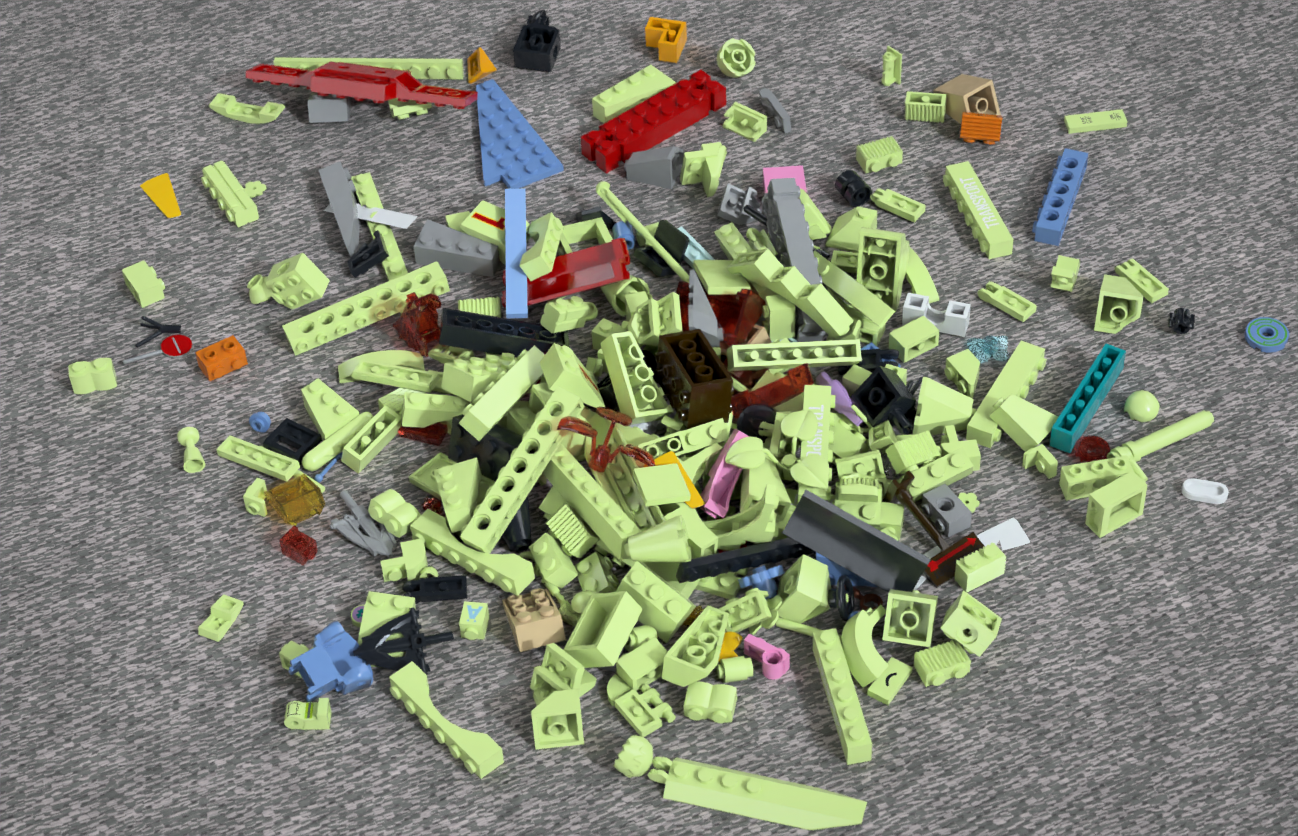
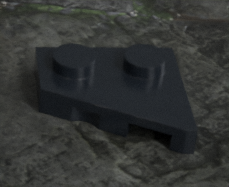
(368, 255)

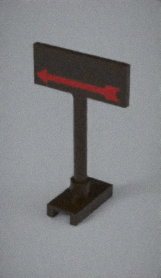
(943, 565)

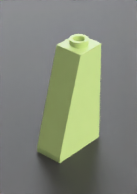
(754, 484)

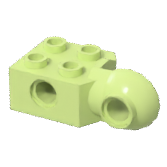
(289, 283)

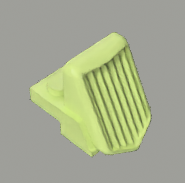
(704, 166)
(817, 223)
(656, 319)
(865, 464)
(860, 497)
(559, 673)

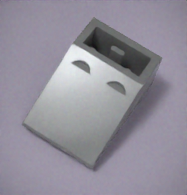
(328, 108)

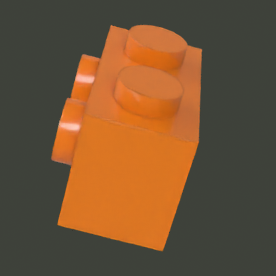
(221, 358)

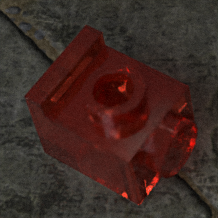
(298, 546)

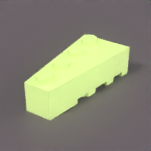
(629, 93)
(633, 380)

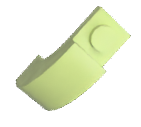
(858, 646)

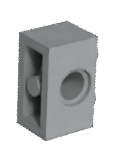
(946, 510)

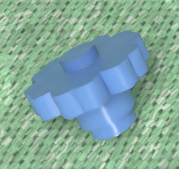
(763, 579)

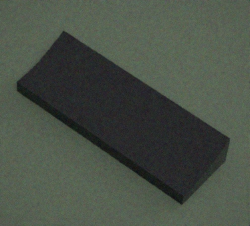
(495, 333)
(855, 544)

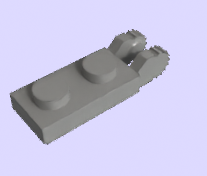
(774, 108)

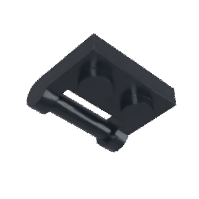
(294, 435)

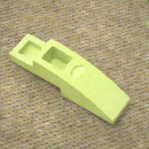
(688, 440)

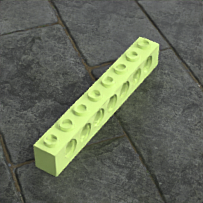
(363, 308)
(523, 482)

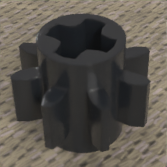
(1181, 321)

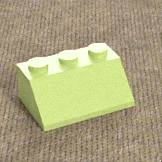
(660, 602)

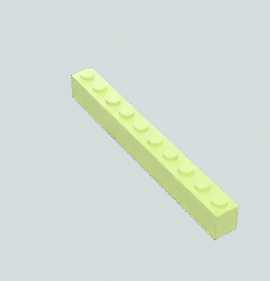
(581, 490)

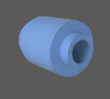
(624, 230)

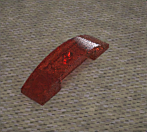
(775, 392)

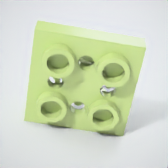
(780, 444)

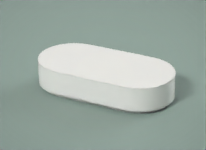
(1205, 491)

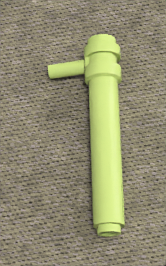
(1161, 439)

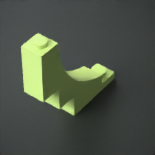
(788, 282)

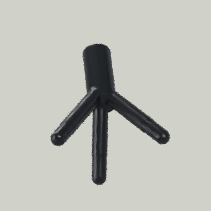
(155, 325)

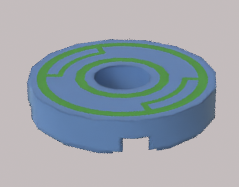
(1267, 325)

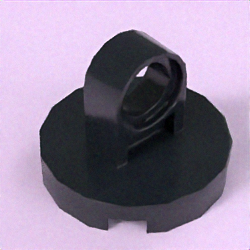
(752, 417)

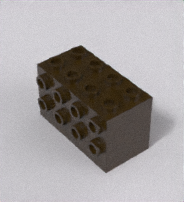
(693, 378)

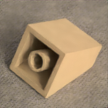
(969, 95)

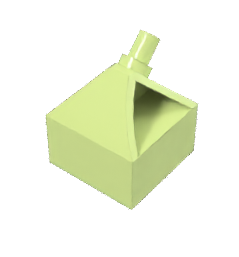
(910, 617)

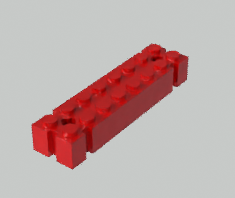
(653, 120)

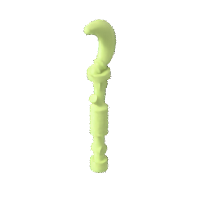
(554, 590)

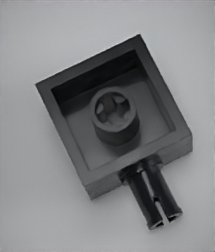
(885, 398)

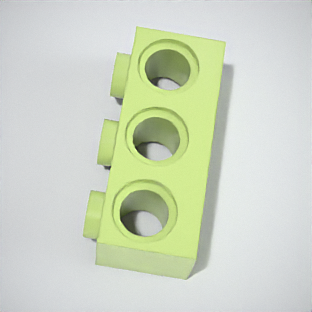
(1084, 478)

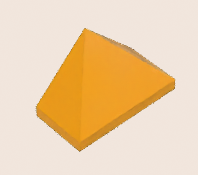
(479, 66)

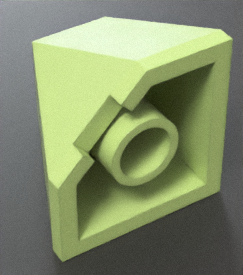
(1117, 305)
(941, 407)

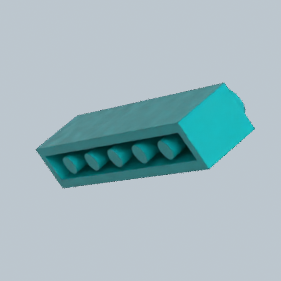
(1087, 398)

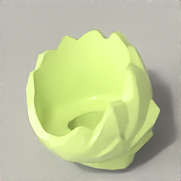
(635, 757)

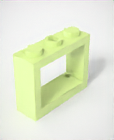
(583, 231)

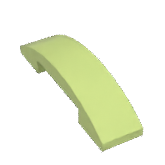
(227, 106)
(920, 278)
(393, 357)

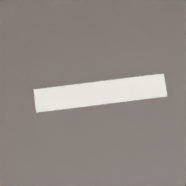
(382, 216)

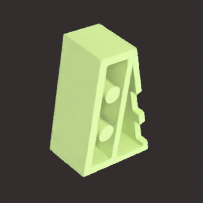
(326, 408)
(459, 491)

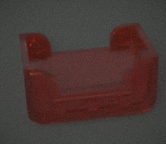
(734, 313)

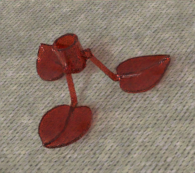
(601, 455)

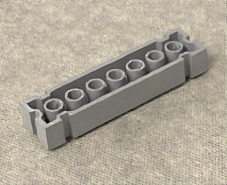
(792, 242)

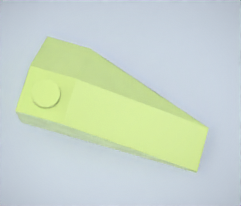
(697, 649)

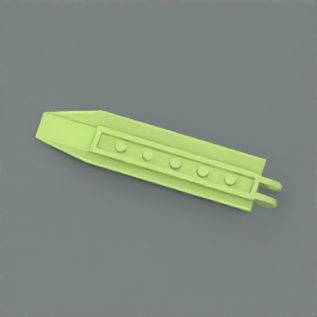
(618, 477)
(755, 795)

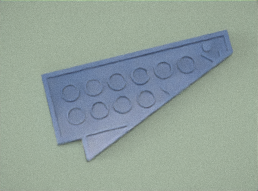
(509, 143)

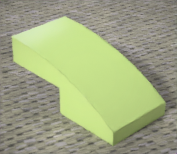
(222, 616)

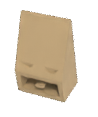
(534, 619)

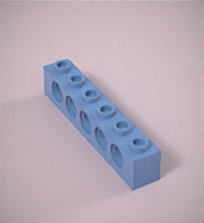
(1060, 197)

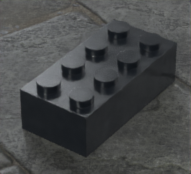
(491, 451)

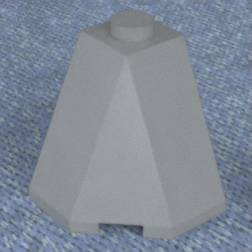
(655, 166)

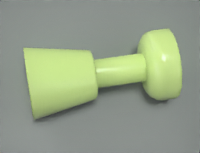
(192, 457)

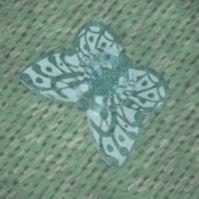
(989, 347)

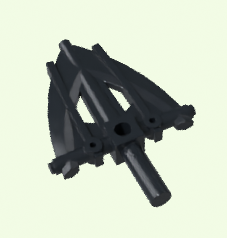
(376, 649)

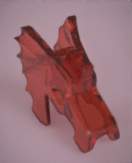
(417, 319)

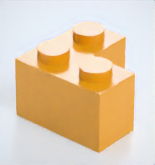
(667, 36)

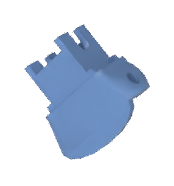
(332, 664)

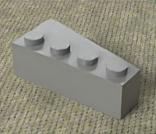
(455, 250)

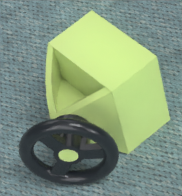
(808, 592)

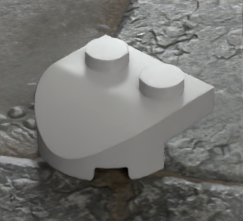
(733, 204)

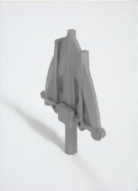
(375, 541)

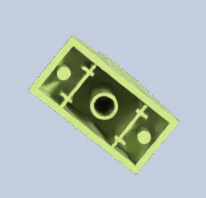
(883, 263)

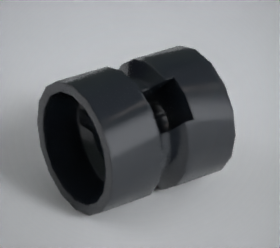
(853, 188)

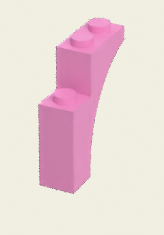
(722, 481)

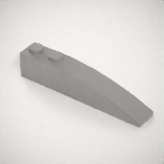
(343, 203)

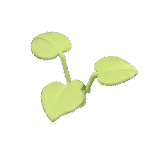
(811, 471)

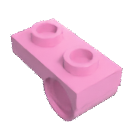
(774, 660)

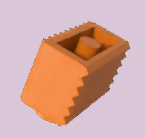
(980, 127)

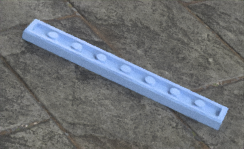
(515, 247)

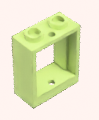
(1116, 504)

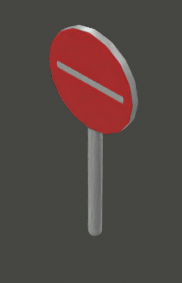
(172, 346)

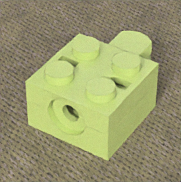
(971, 624)

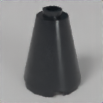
(519, 530)

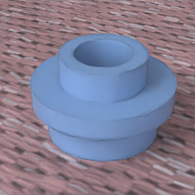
(260, 421)

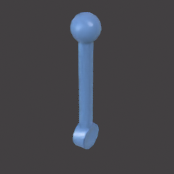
(319, 477)

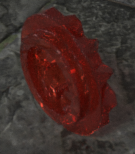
(1089, 443)

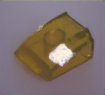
(296, 499)

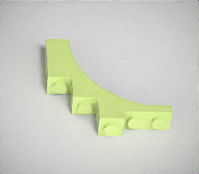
(753, 524)
(700, 539)

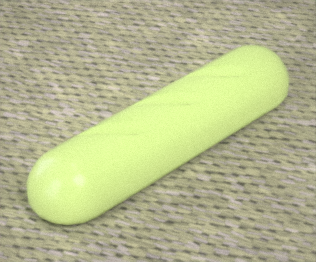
(335, 443)

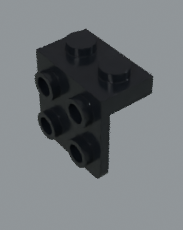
(672, 241)

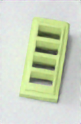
(463, 354)

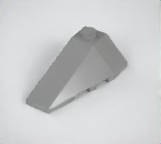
(701, 314)

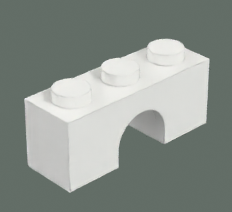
(950, 321)

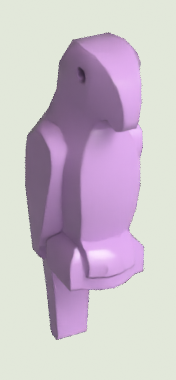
(842, 401)

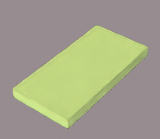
(718, 279)
(425, 477)

